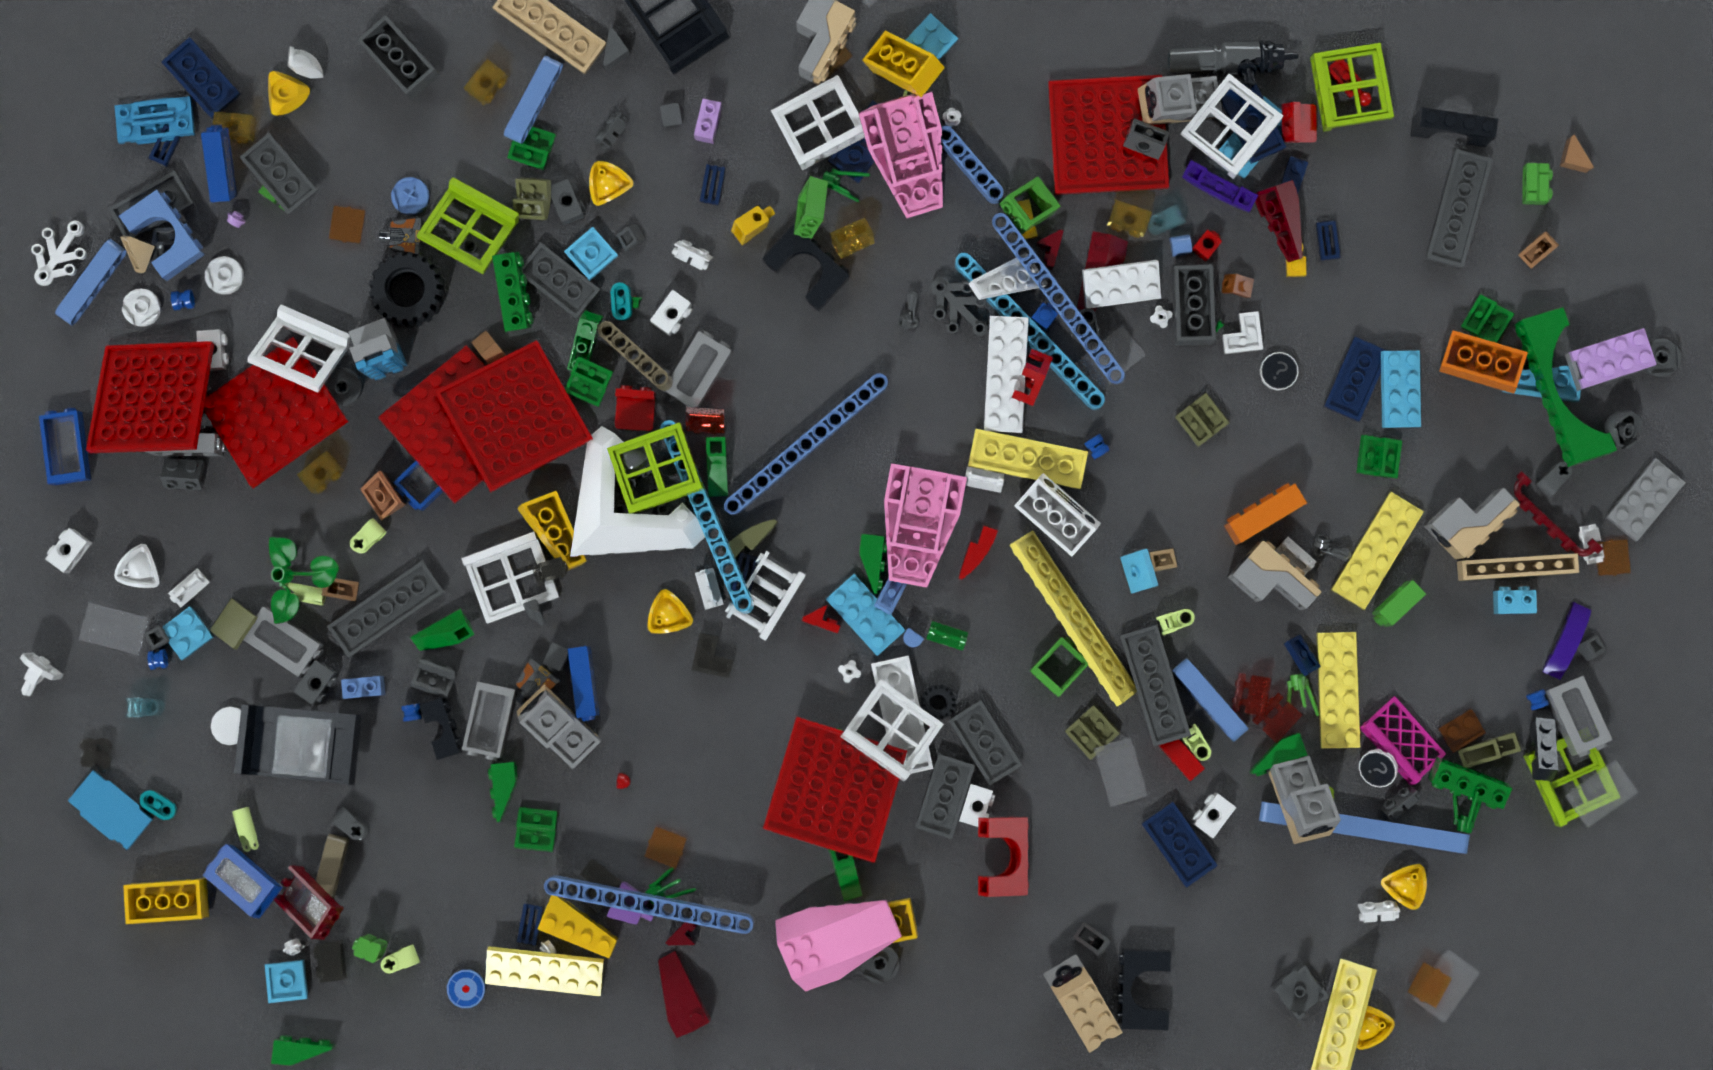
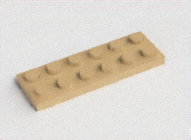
(554, 30)

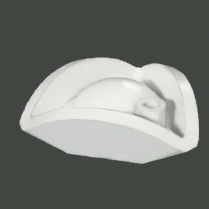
(304, 63)
(137, 568)

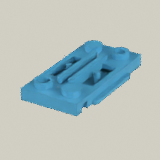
(144, 120)
(110, 810)

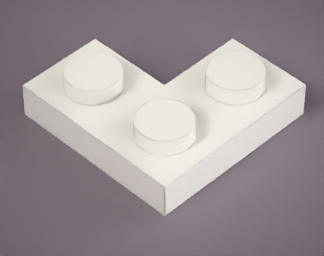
(1249, 338)

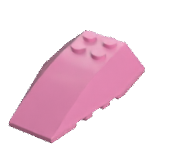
(907, 150)
(919, 520)
(833, 940)

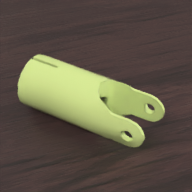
(307, 593)
(245, 829)

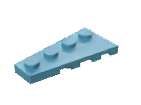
(1562, 380)

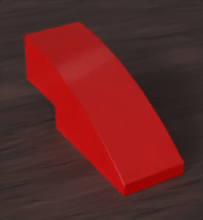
(977, 552)
(1182, 759)

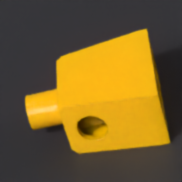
(751, 223)

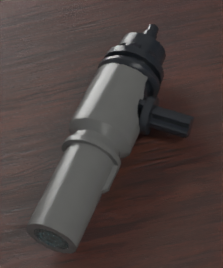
(1230, 58)

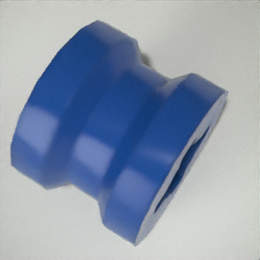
(157, 659)
(1537, 699)
(411, 712)

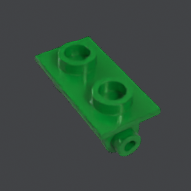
(947, 635)

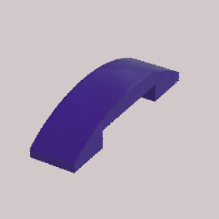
(1219, 187)
(1568, 641)

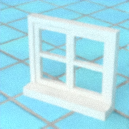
(1253, 142)
(831, 145)
(311, 330)
(501, 552)
(876, 752)

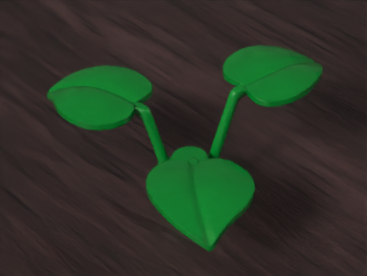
(282, 552)

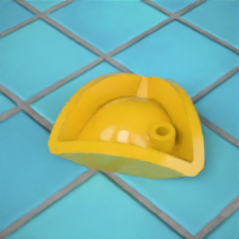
(285, 93)
(607, 182)
(668, 614)
(1407, 885)
(1375, 1028)

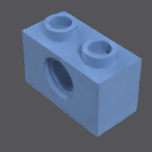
(363, 687)

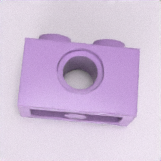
(708, 121)

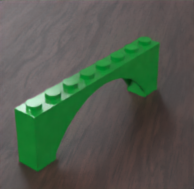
(1575, 438)

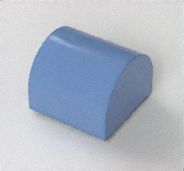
(1180, 245)
(912, 639)

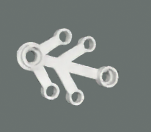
(57, 255)

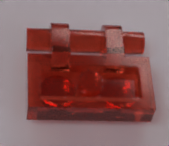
(705, 420)
(1257, 696)
(1282, 721)

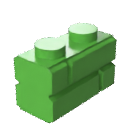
(1536, 183)
(369, 948)

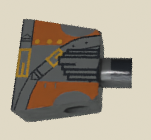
(403, 236)
(533, 678)

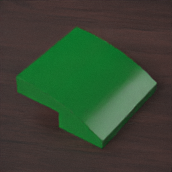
(534, 149)
(1487, 320)
(588, 381)
(1379, 456)
(536, 829)

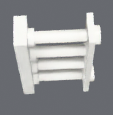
(783, 595)

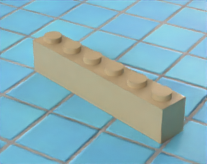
(1518, 567)

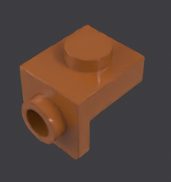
(1237, 285)

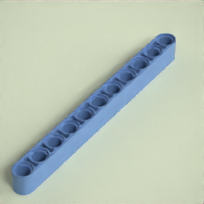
(1055, 289)
(811, 436)
(1383, 830)
(639, 906)

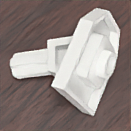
(38, 669)

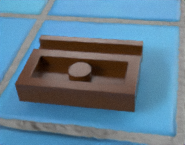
(1461, 730)

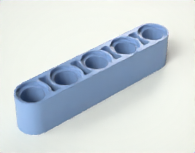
(533, 99)
(972, 174)
(91, 282)
(1210, 700)

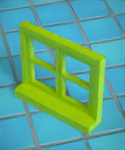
(1325, 91)
(482, 205)
(664, 494)
(1547, 788)

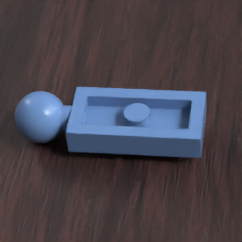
(889, 596)

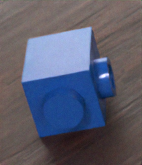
(1044, 316)

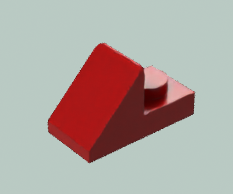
(816, 619)

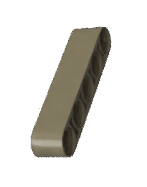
(641, 361)
(332, 863)

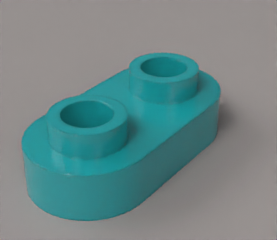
(620, 302)
(159, 805)

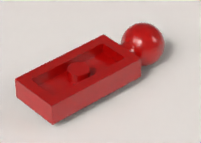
(1340, 74)

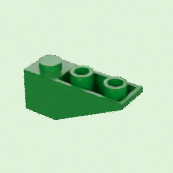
(585, 337)
(717, 466)
(871, 556)
(445, 632)
(1284, 750)
(504, 780)
(846, 875)
(291, 1051)

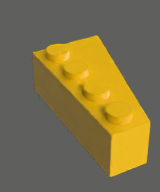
(552, 527)
(574, 926)

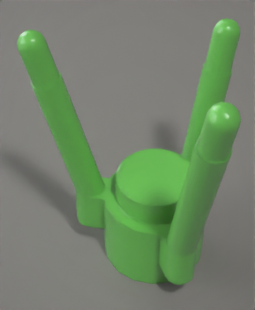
(1300, 683)

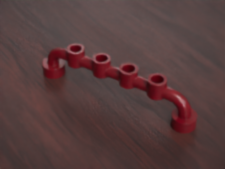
(1553, 530)

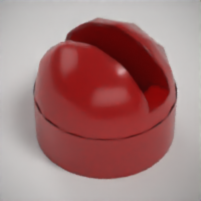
(623, 781)

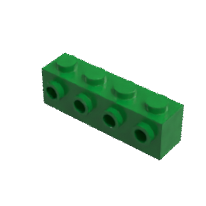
(512, 291)
(1467, 781)

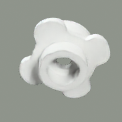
(1166, 316)
(850, 666)
(293, 947)

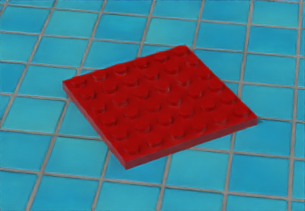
(1089, 133)
(150, 397)
(513, 416)
(270, 418)
(429, 435)
(832, 792)

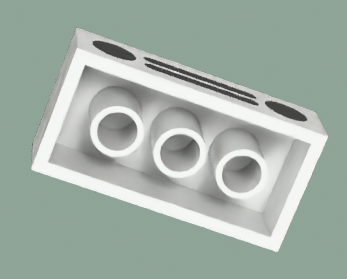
(1057, 514)

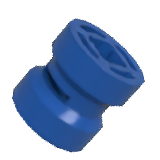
(182, 299)
(1099, 450)

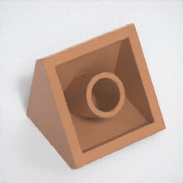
(382, 495)

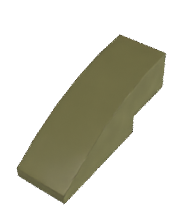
(751, 537)
(1490, 749)

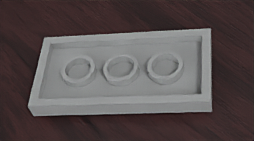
(1645, 499)

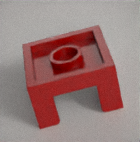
(1034, 377)

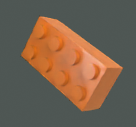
(1483, 361)
(1261, 516)

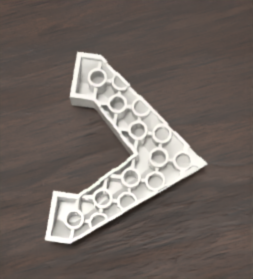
(603, 531)

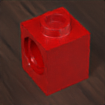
(1203, 252)

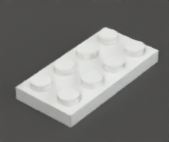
(1121, 284)

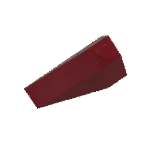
(1282, 213)
(1102, 252)
(682, 1002)

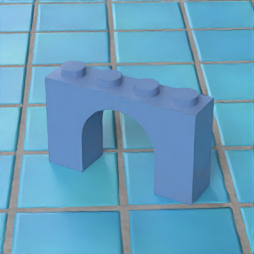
(185, 248)

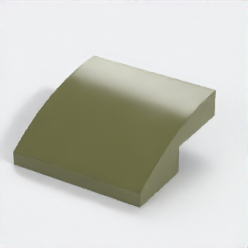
(532, 198)
(1202, 419)
(234, 624)
(1092, 731)

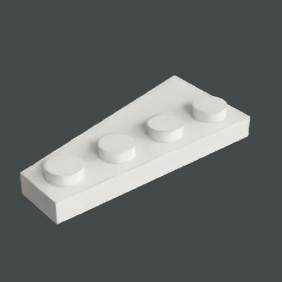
(1005, 280)

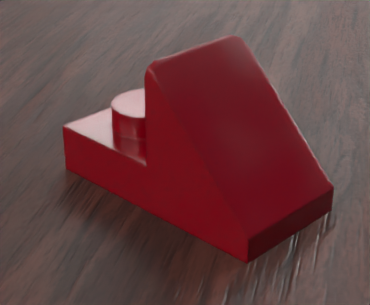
(1052, 243)
(680, 937)

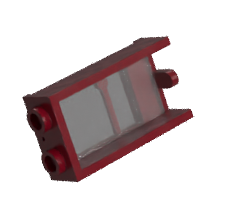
(308, 904)

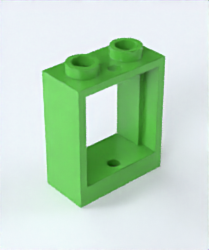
(1040, 195)
(810, 207)
(1398, 603)
(1042, 677)

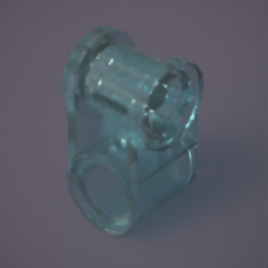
(1169, 219)
(141, 707)

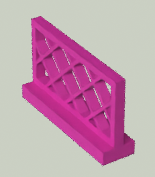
(1381, 741)

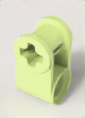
(369, 534)
(1174, 621)
(1195, 742)
(403, 958)

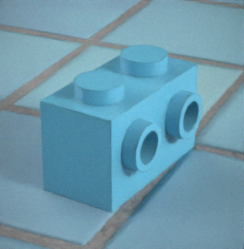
(1515, 601)

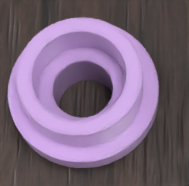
(235, 219)

